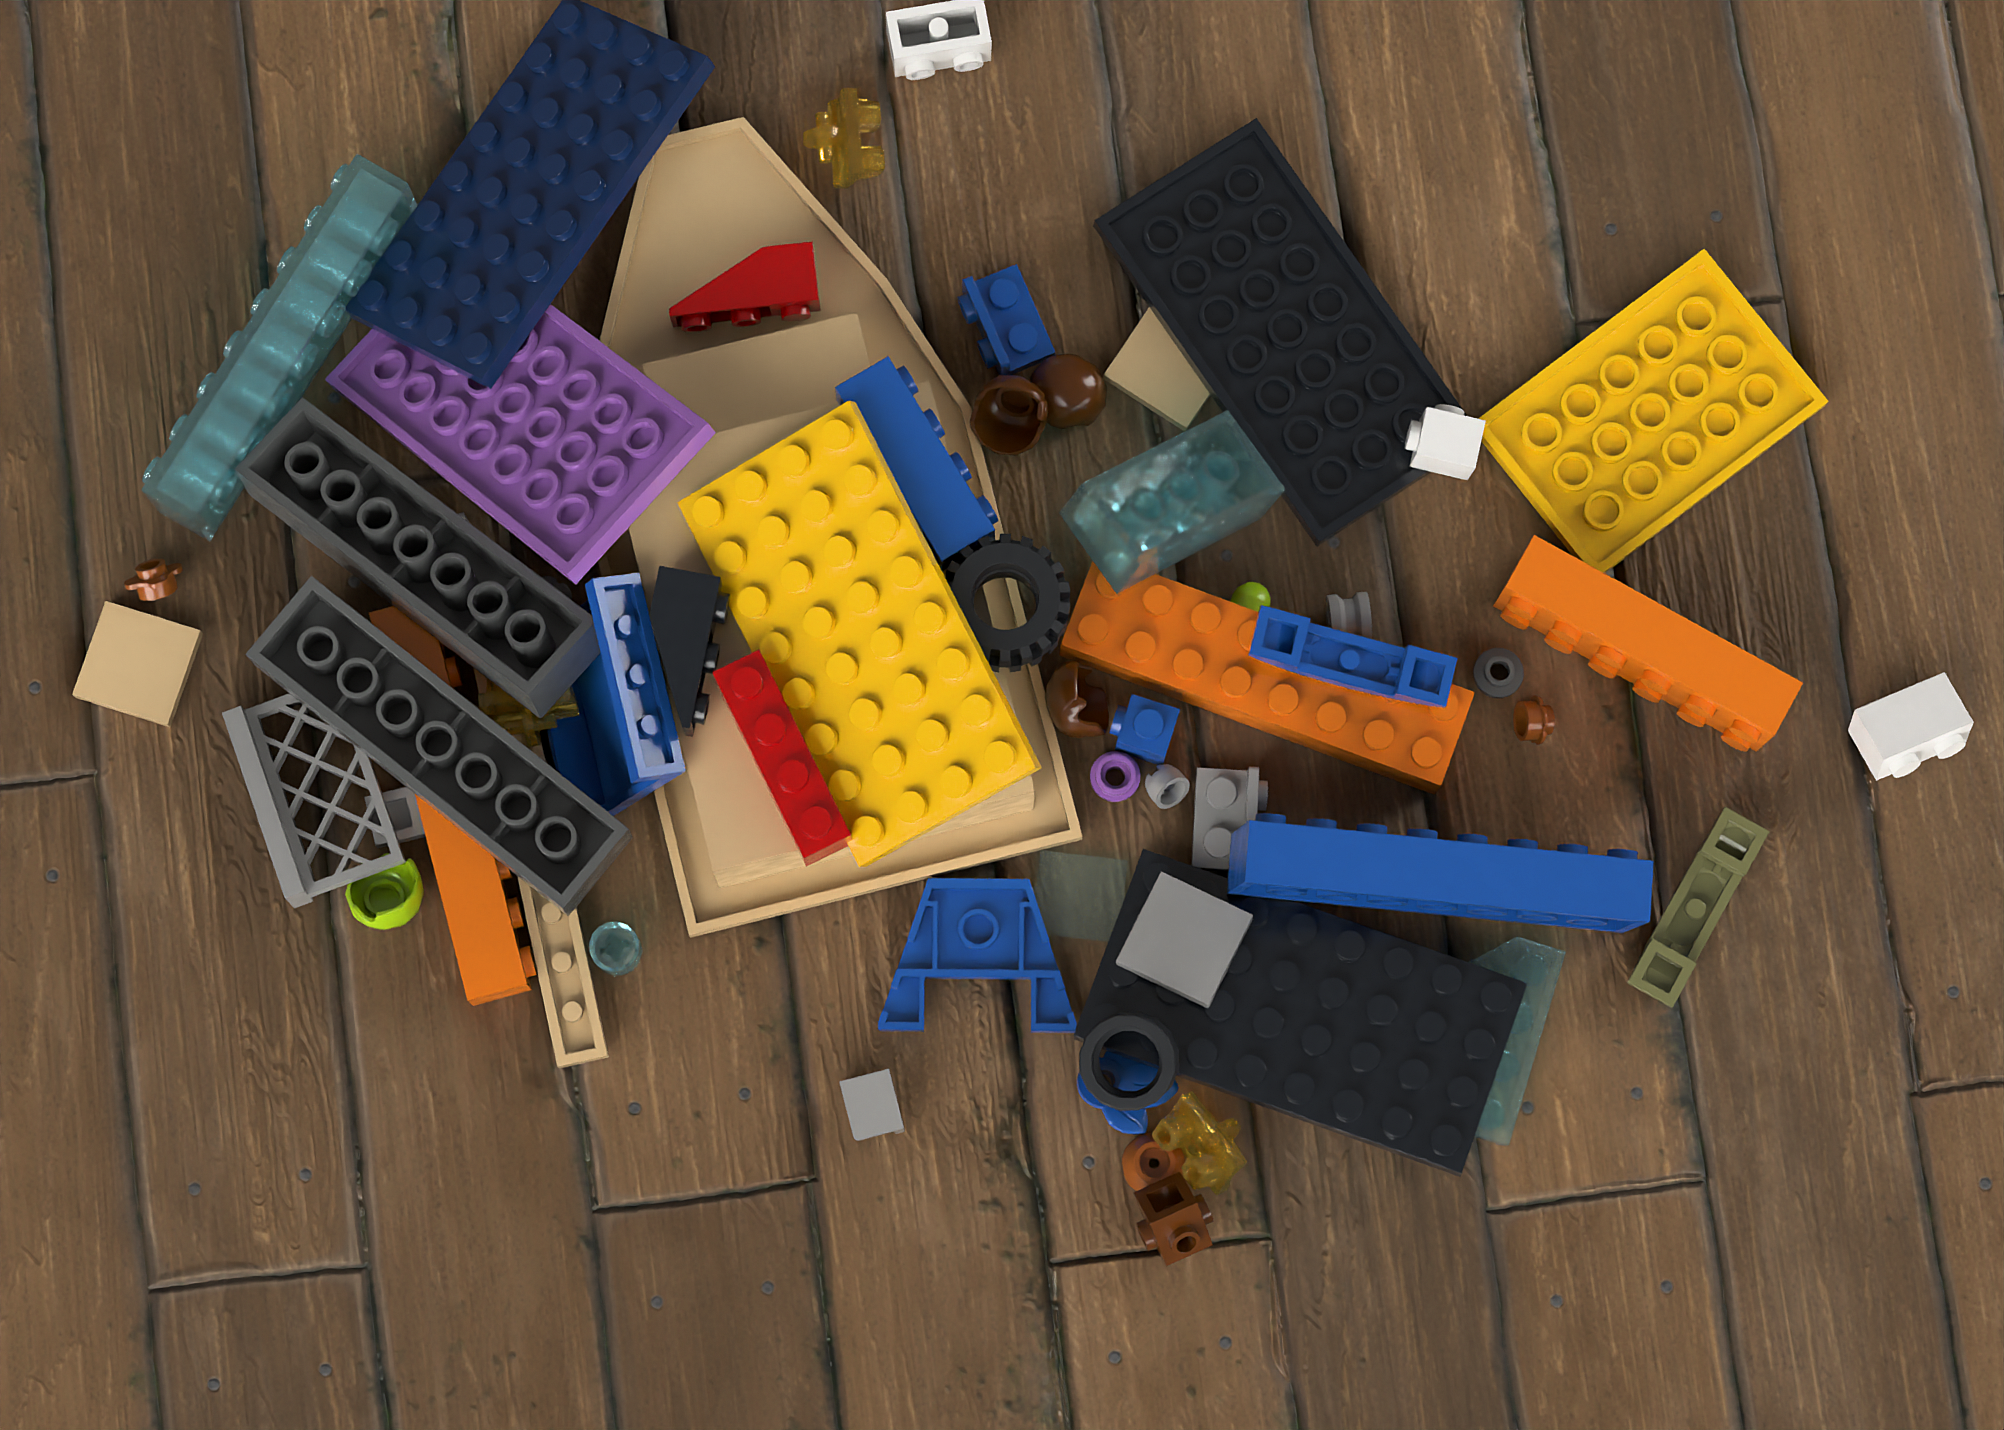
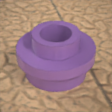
(1119, 761)

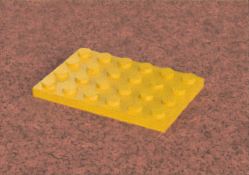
(1649, 414)

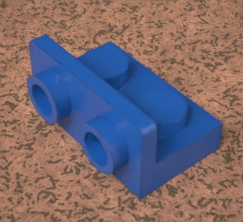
(1007, 321)

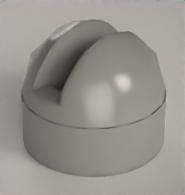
(1167, 786)

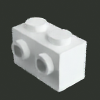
(938, 38)
(1911, 727)

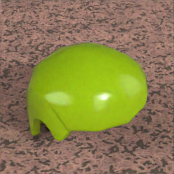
(387, 897)

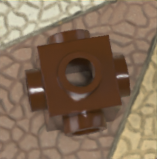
(1178, 1228)

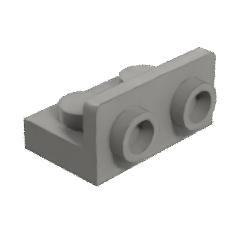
(1222, 806)

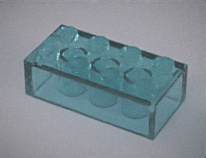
(1171, 501)

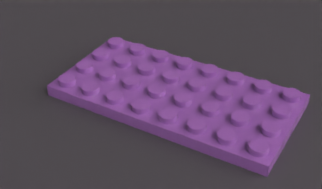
(552, 452)

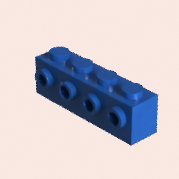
(919, 462)

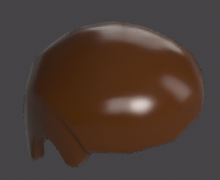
(1072, 390)
(1009, 415)
(1073, 704)

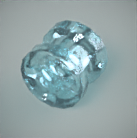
(618, 957)

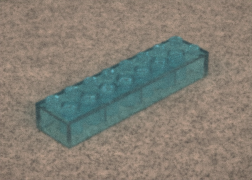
(279, 348)

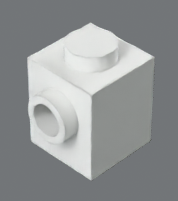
(1445, 441)

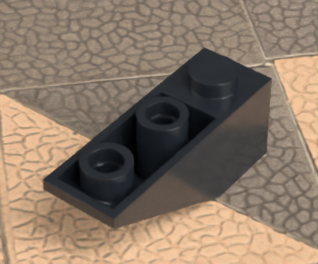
(684, 625)

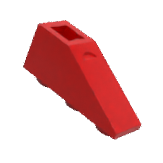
(765, 284)

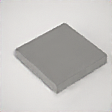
(1184, 939)

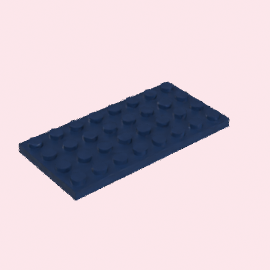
(529, 190)

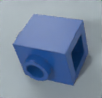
(1144, 729)

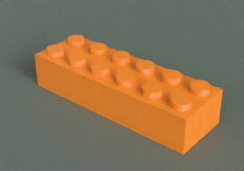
(1647, 646)

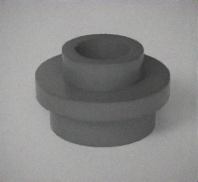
(1491, 686)

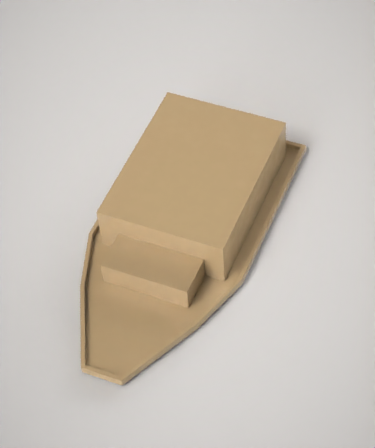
(694, 215)

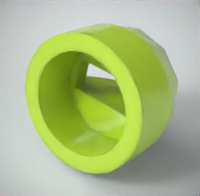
(1251, 596)

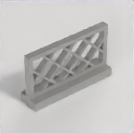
(277, 816)

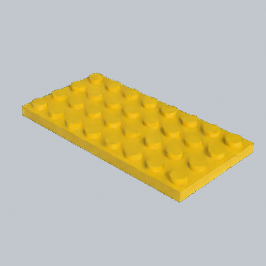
(860, 632)

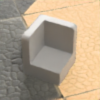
(872, 1105)

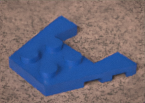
(978, 933)

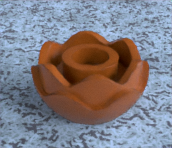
(1137, 1157)

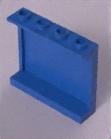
(625, 724)

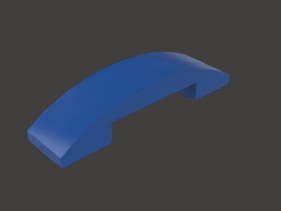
(1351, 660)

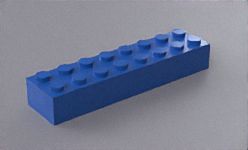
(1440, 875)

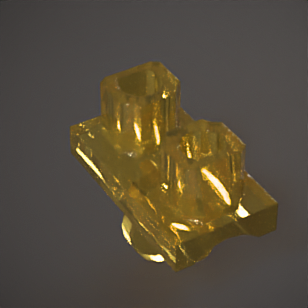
(839, 138)
(518, 719)
(1204, 1141)

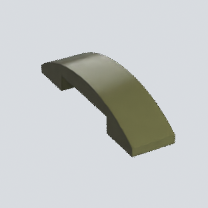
(1697, 906)

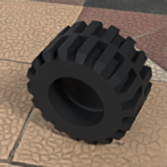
(1033, 568)

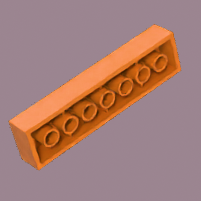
(1198, 654)

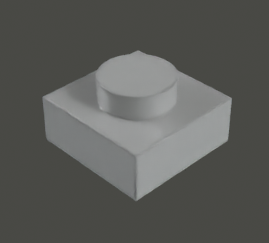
(404, 816)

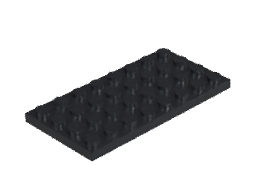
(1280, 325)
(1325, 1023)

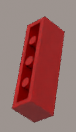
(782, 757)

